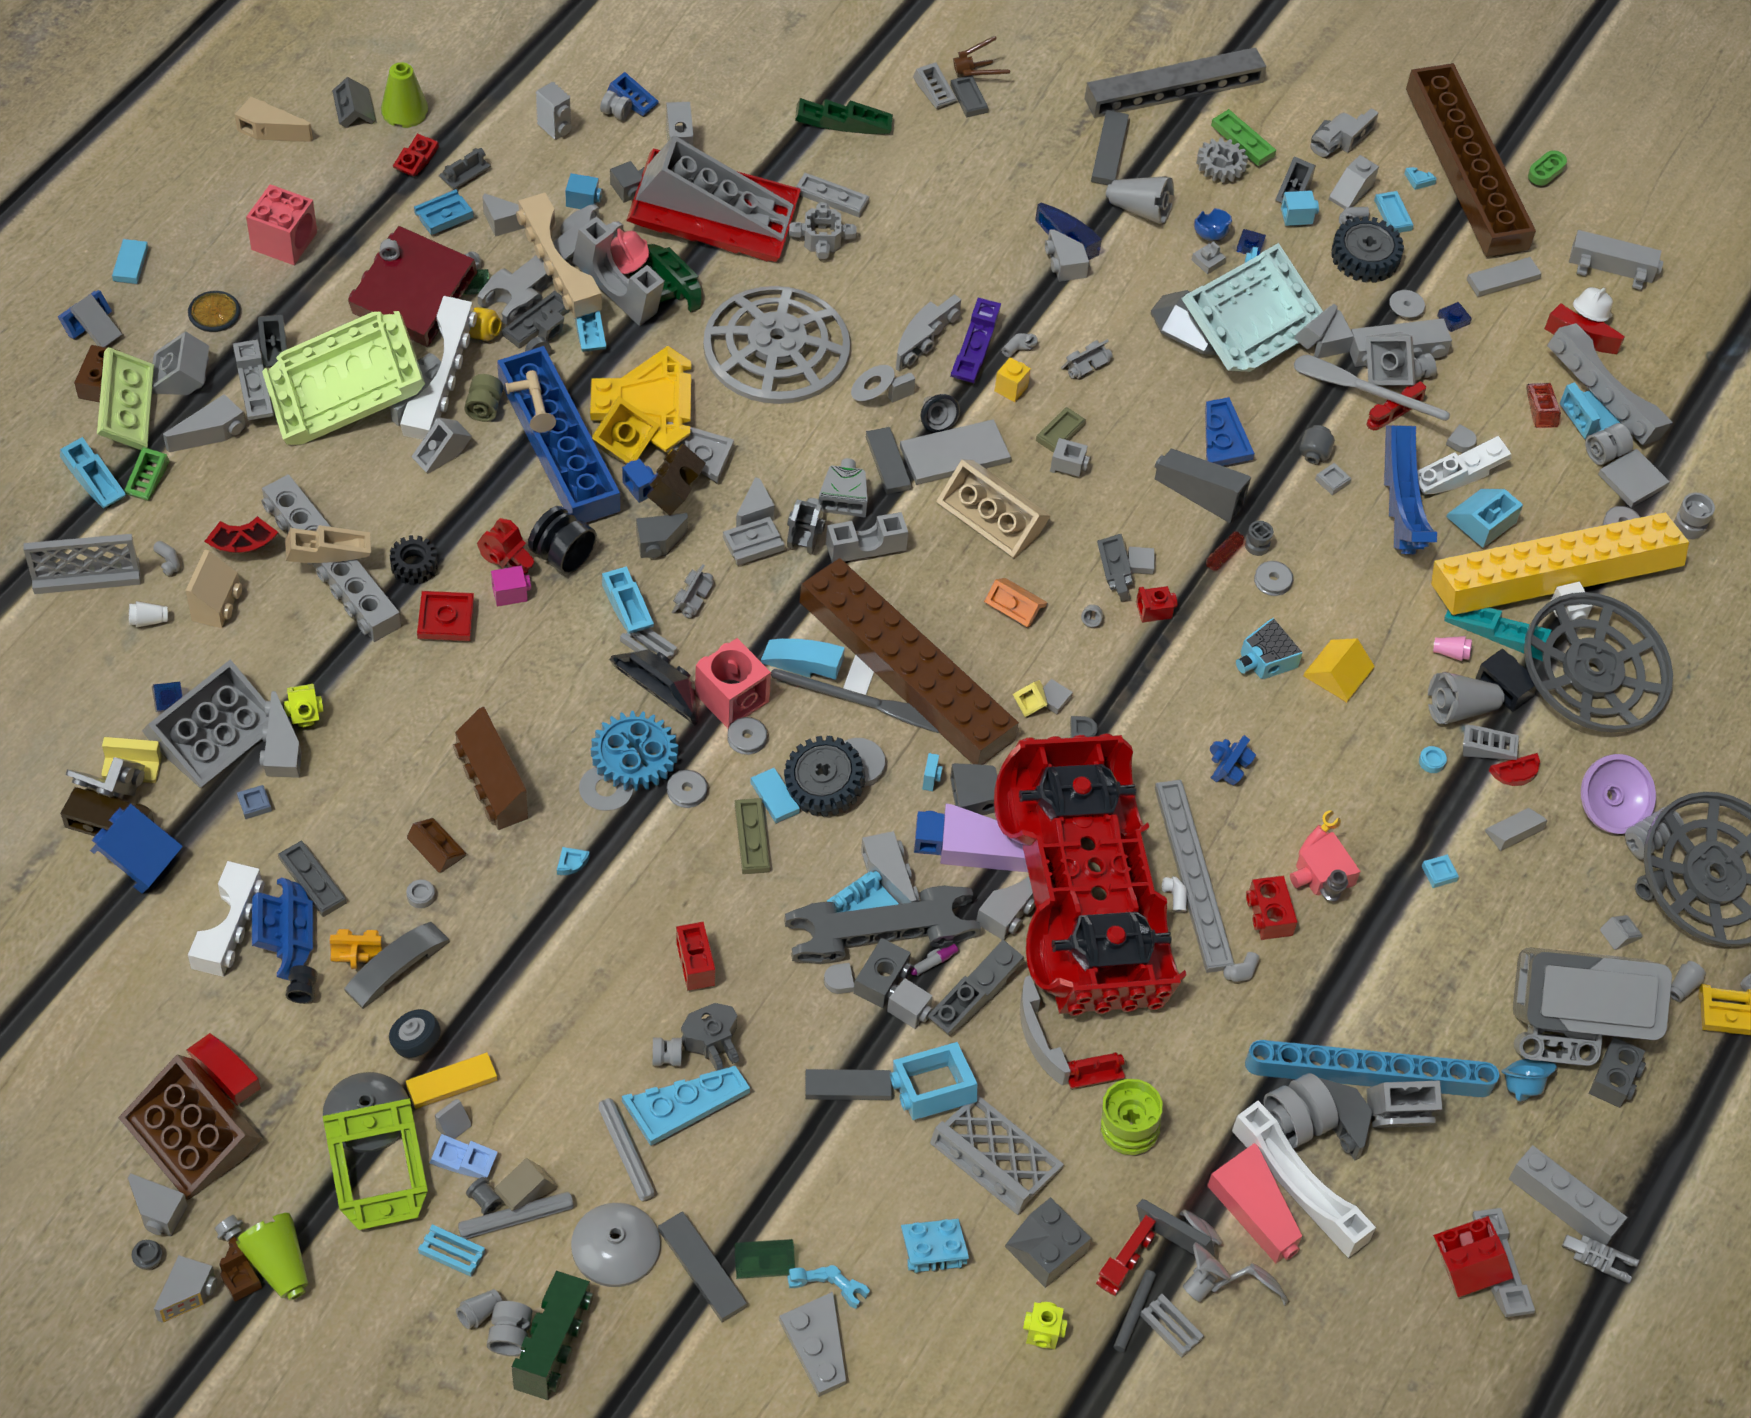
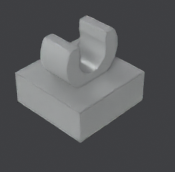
(1209, 258)

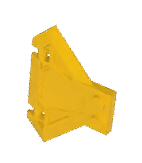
(654, 388)

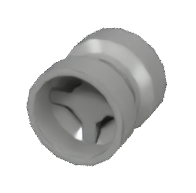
(616, 105)
(1424, 366)
(666, 1051)

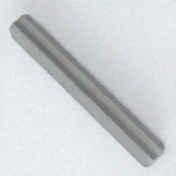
(626, 1149)
(507, 1218)

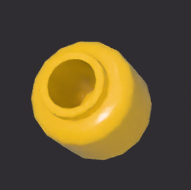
(487, 324)

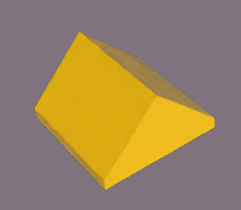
(624, 431)
(1341, 667)

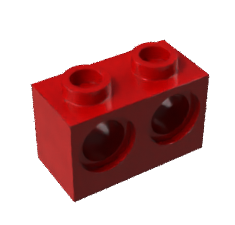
(1276, 907)
(695, 956)

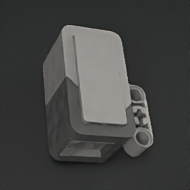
(1587, 999)

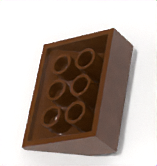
(189, 1126)

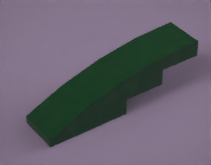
(849, 118)

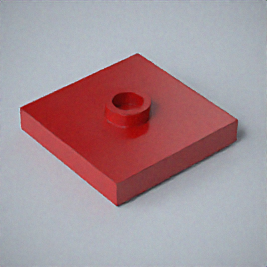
(445, 616)

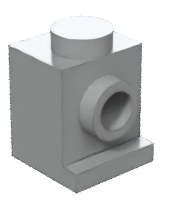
(1069, 457)

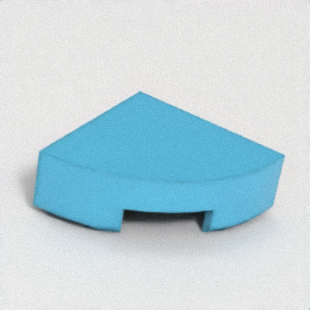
(1419, 179)
(572, 861)

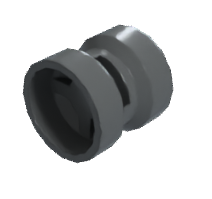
(1259, 538)

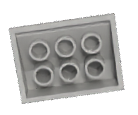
(210, 724)

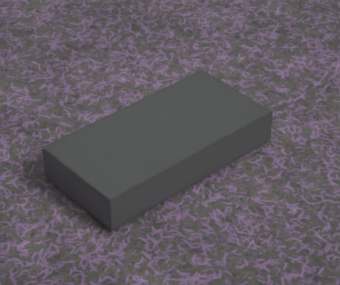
(969, 96)

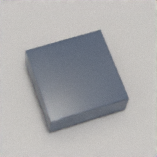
(254, 802)

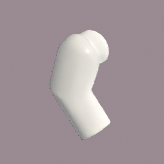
(1178, 891)

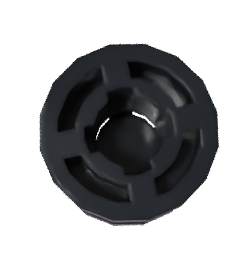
(301, 984)

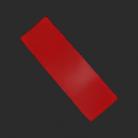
(1604, 337)
(225, 1068)

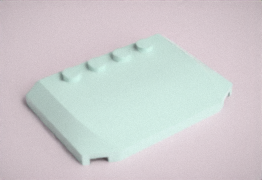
(1254, 310)

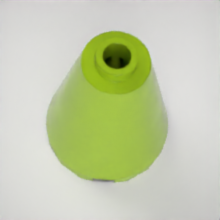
(403, 97)
(276, 1255)

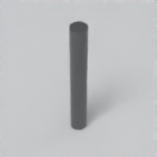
(1134, 1311)

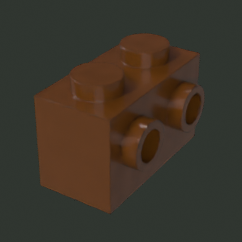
(90, 375)

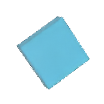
(1440, 871)

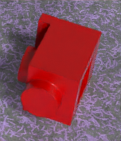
(1155, 603)

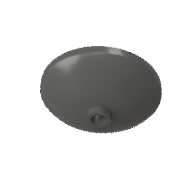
(365, 1087)

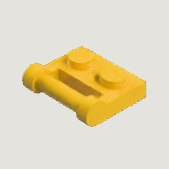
(1725, 1016)

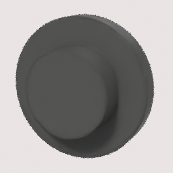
(146, 1254)

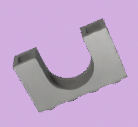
(635, 296)

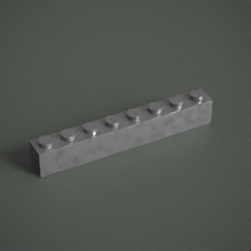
(1175, 82)

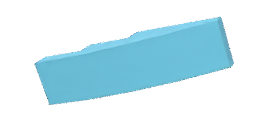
(590, 332)

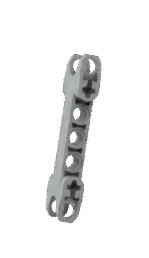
(524, 286)

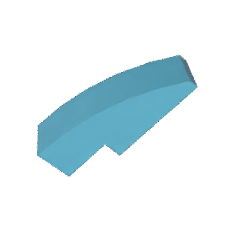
(91, 473)
(626, 600)
(804, 657)

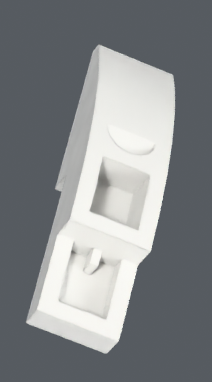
(1464, 469)

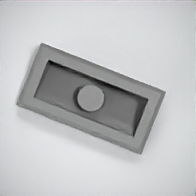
(1516, 828)

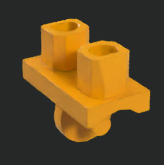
(355, 948)

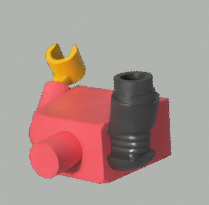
(1325, 862)

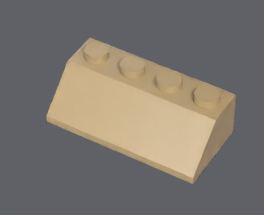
(992, 507)

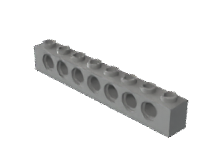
(345, 578)

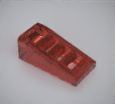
(1543, 408)

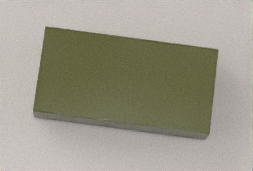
(1063, 426)

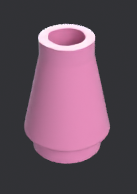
(1453, 647)

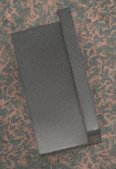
(352, 101)

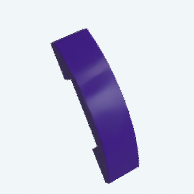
(976, 340)

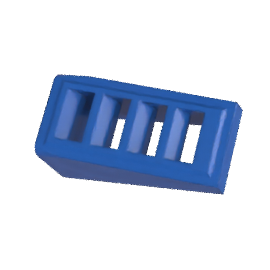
(628, 83)

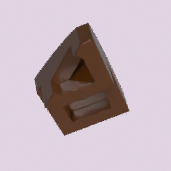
(238, 1273)

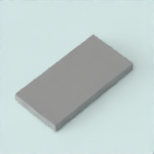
(939, 453)

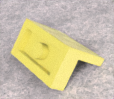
(135, 750)

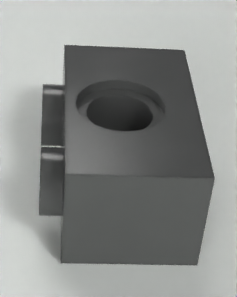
(884, 958)

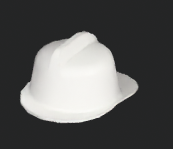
(1594, 304)

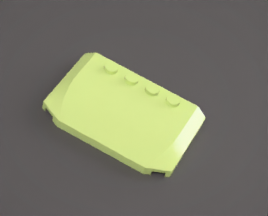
(342, 376)

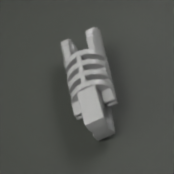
(1599, 1256)

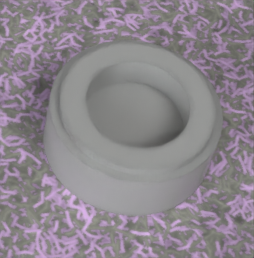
(420, 893)

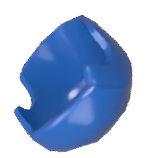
(1213, 225)

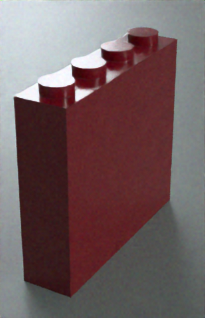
(413, 283)

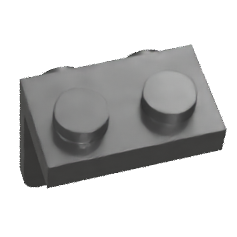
(121, 779)

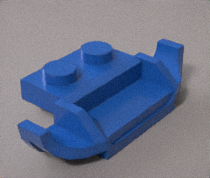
(284, 925)

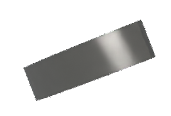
(394, 960)

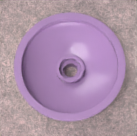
(1630, 788)

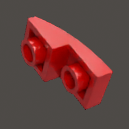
(417, 156)

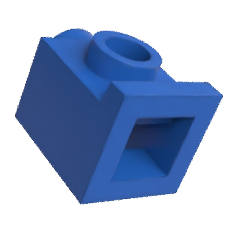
(637, 479)

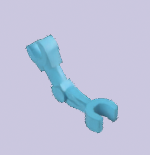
(799, 1277)

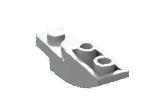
(920, 332)

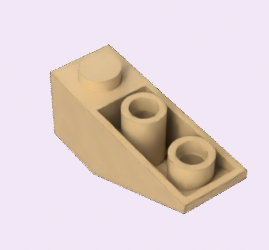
(270, 123)

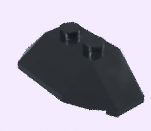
(660, 679)

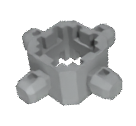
(823, 218)

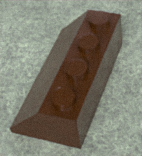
(491, 771)

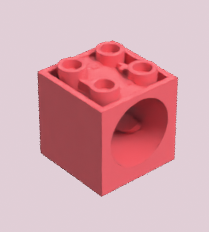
(281, 224)
(736, 700)

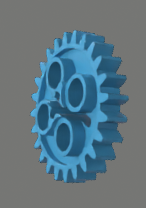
(653, 739)

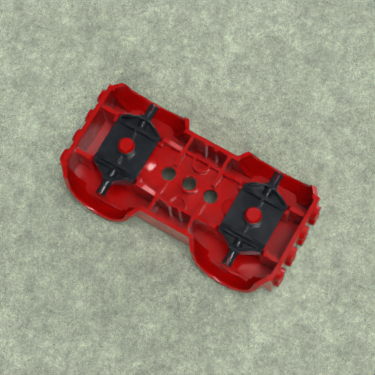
(1078, 946)

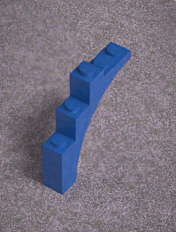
(1405, 502)

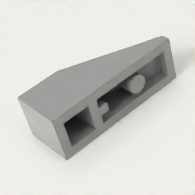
(207, 426)

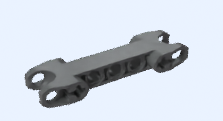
(839, 930)

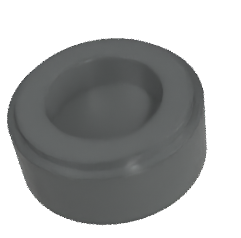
(538, 342)

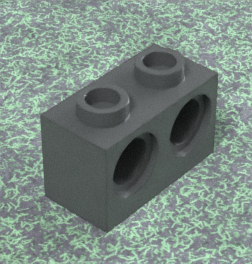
(1615, 1071)

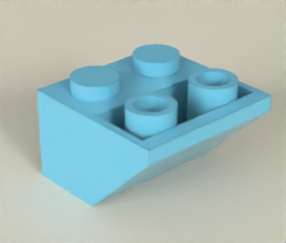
(1486, 514)

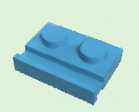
(443, 212)

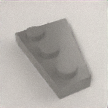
(816, 1342)

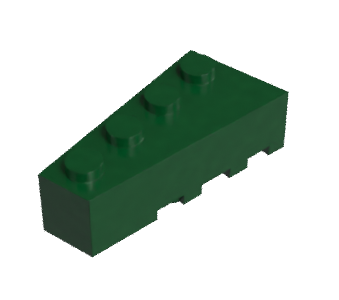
(551, 1334)

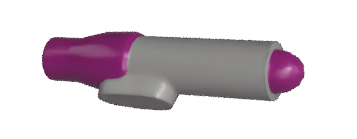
(934, 958)

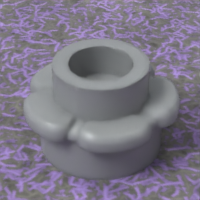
(229, 1228)

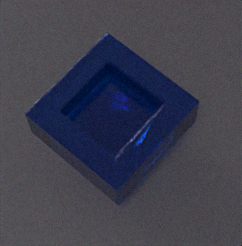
(1249, 240)
(1454, 316)
(166, 695)

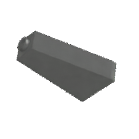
(1204, 483)

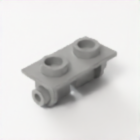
(1094, 353)
(686, 598)

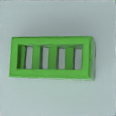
(147, 455)

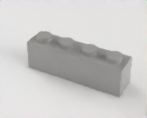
(1428, 337)
(1567, 1197)

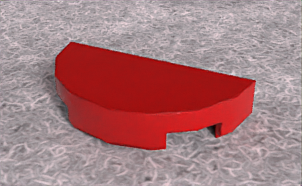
(1517, 771)

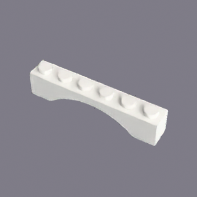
(454, 323)
(1334, 1215)

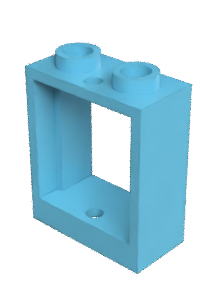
(938, 1100)

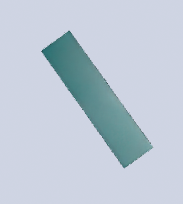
(1491, 625)

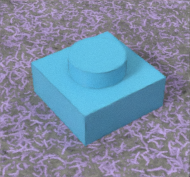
(932, 772)

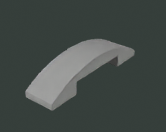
(252, 381)
(1050, 1060)
(1510, 1295)

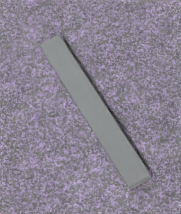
(1194, 876)

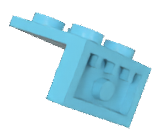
(1586, 410)

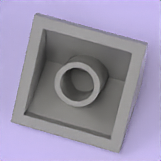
(1390, 359)

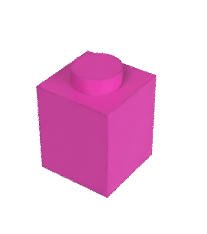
(510, 585)

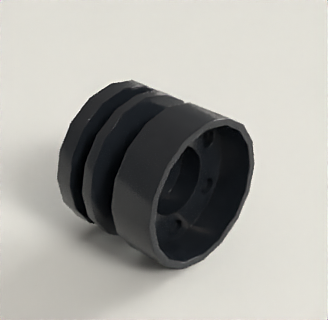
(562, 540)

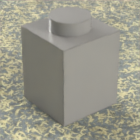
(910, 1003)

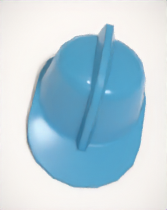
(1527, 1077)

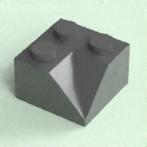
(1048, 1242)

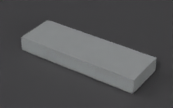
(833, 194)
(1503, 276)

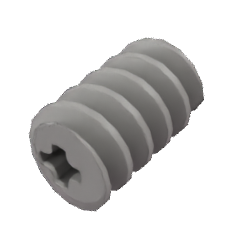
(1636, 835)

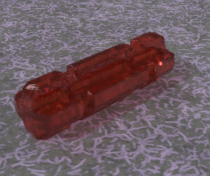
(1225, 550)

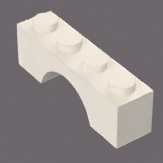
(215, 947)

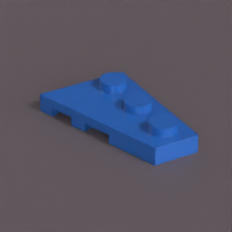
(1225, 435)

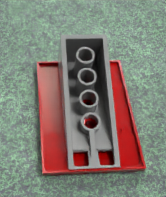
(711, 203)

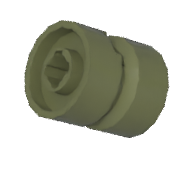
(483, 397)

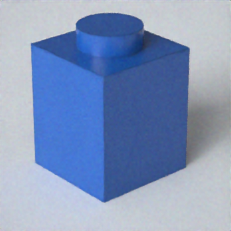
(929, 832)

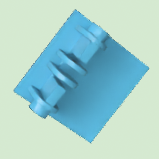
(863, 894)
(934, 1243)

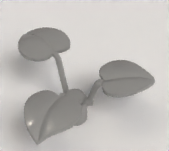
(1207, 1267)

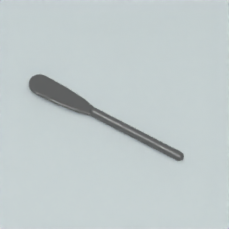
(896, 709)

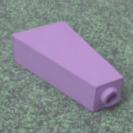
(978, 842)

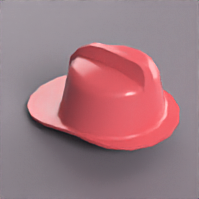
(629, 251)

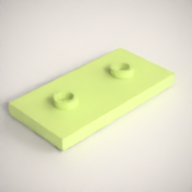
(125, 399)

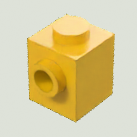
(1012, 379)

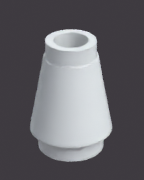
(147, 614)

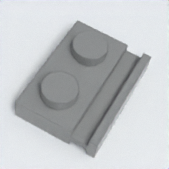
(753, 540)

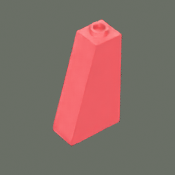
(1256, 1202)

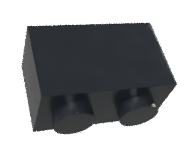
(1511, 678)

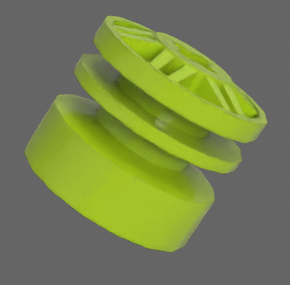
(1133, 1103)

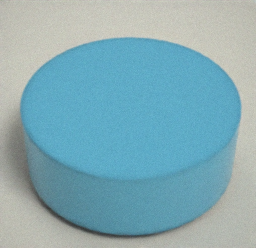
(1432, 759)

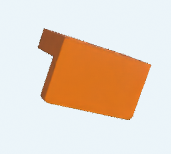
(1014, 601)

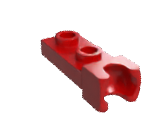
(1115, 1271)

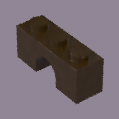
(673, 479)

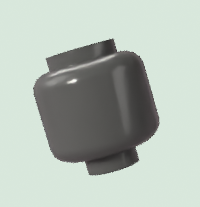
(1317, 444)

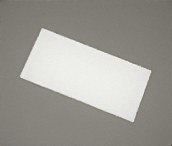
(858, 677)

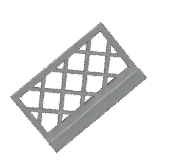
(92, 573)
(983, 1166)

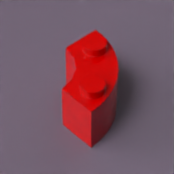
(241, 538)

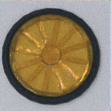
(214, 311)

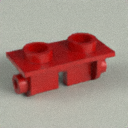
(1096, 1070)

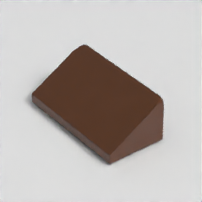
(435, 844)

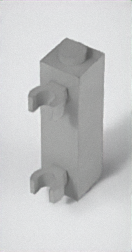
(1615, 257)

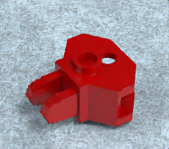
(505, 547)

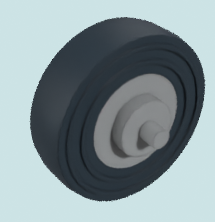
(414, 1033)

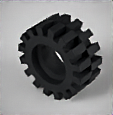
(418, 571)

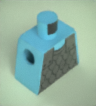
(1269, 651)

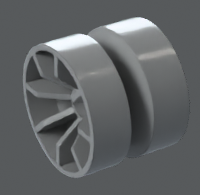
(1302, 1109)

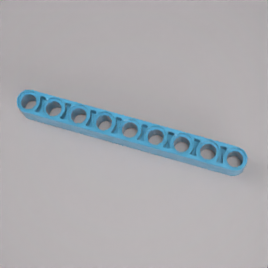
(1359, 1060)

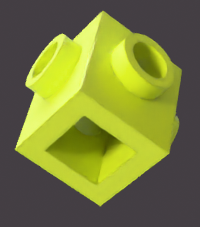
(303, 696)
(1045, 1325)

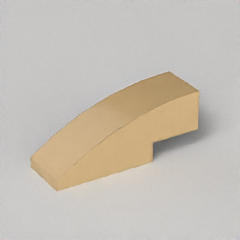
(326, 545)

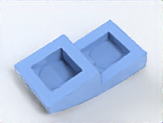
(462, 1158)

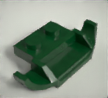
(678, 277)

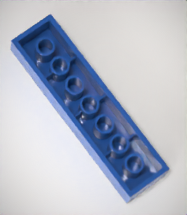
(566, 449)

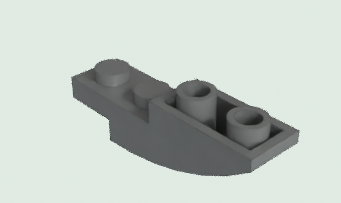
(977, 989)

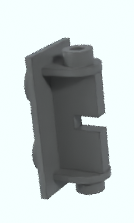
(465, 169)

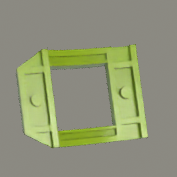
(369, 1122)

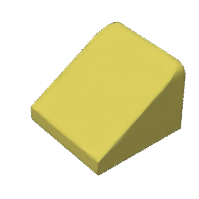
(1031, 698)

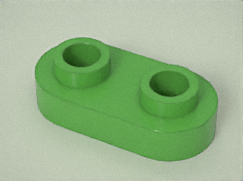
(1547, 167)

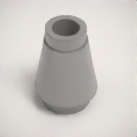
(1687, 980)
(477, 1309)

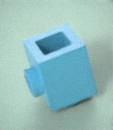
(1299, 208)

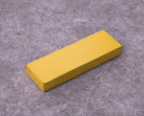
(451, 1080)

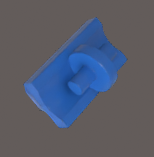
(1229, 755)

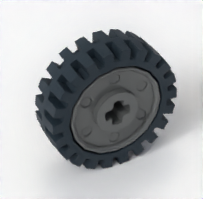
(1367, 249)
(824, 775)

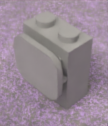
(1404, 1103)

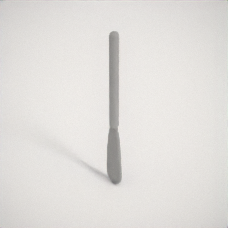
(1331, 373)

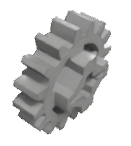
(1222, 160)

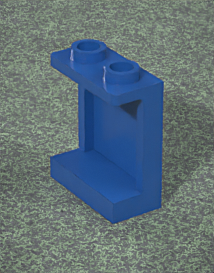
(136, 846)

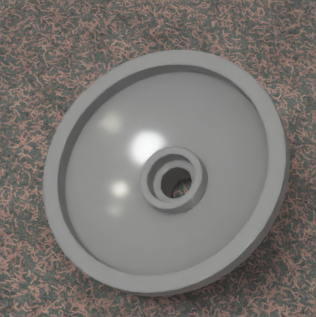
(615, 1260)

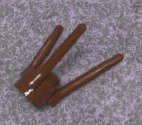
(966, 67)

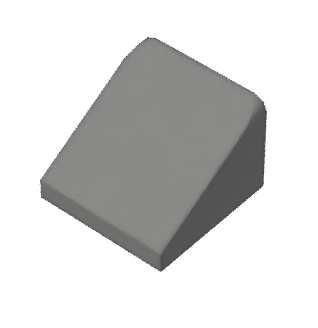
(1620, 931)
(452, 1120)

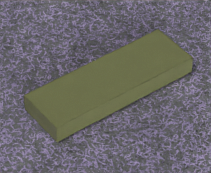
(752, 836)

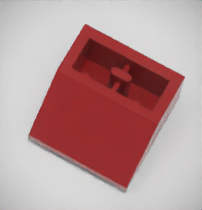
(1473, 1256)

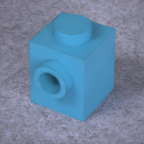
(582, 191)

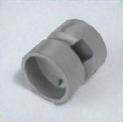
(1609, 443)
(1694, 515)
(510, 1323)

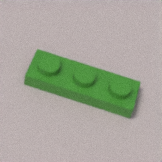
(1239, 132)

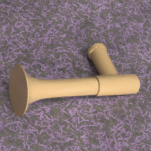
(541, 421)

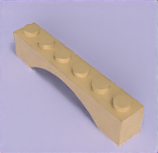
(577, 288)

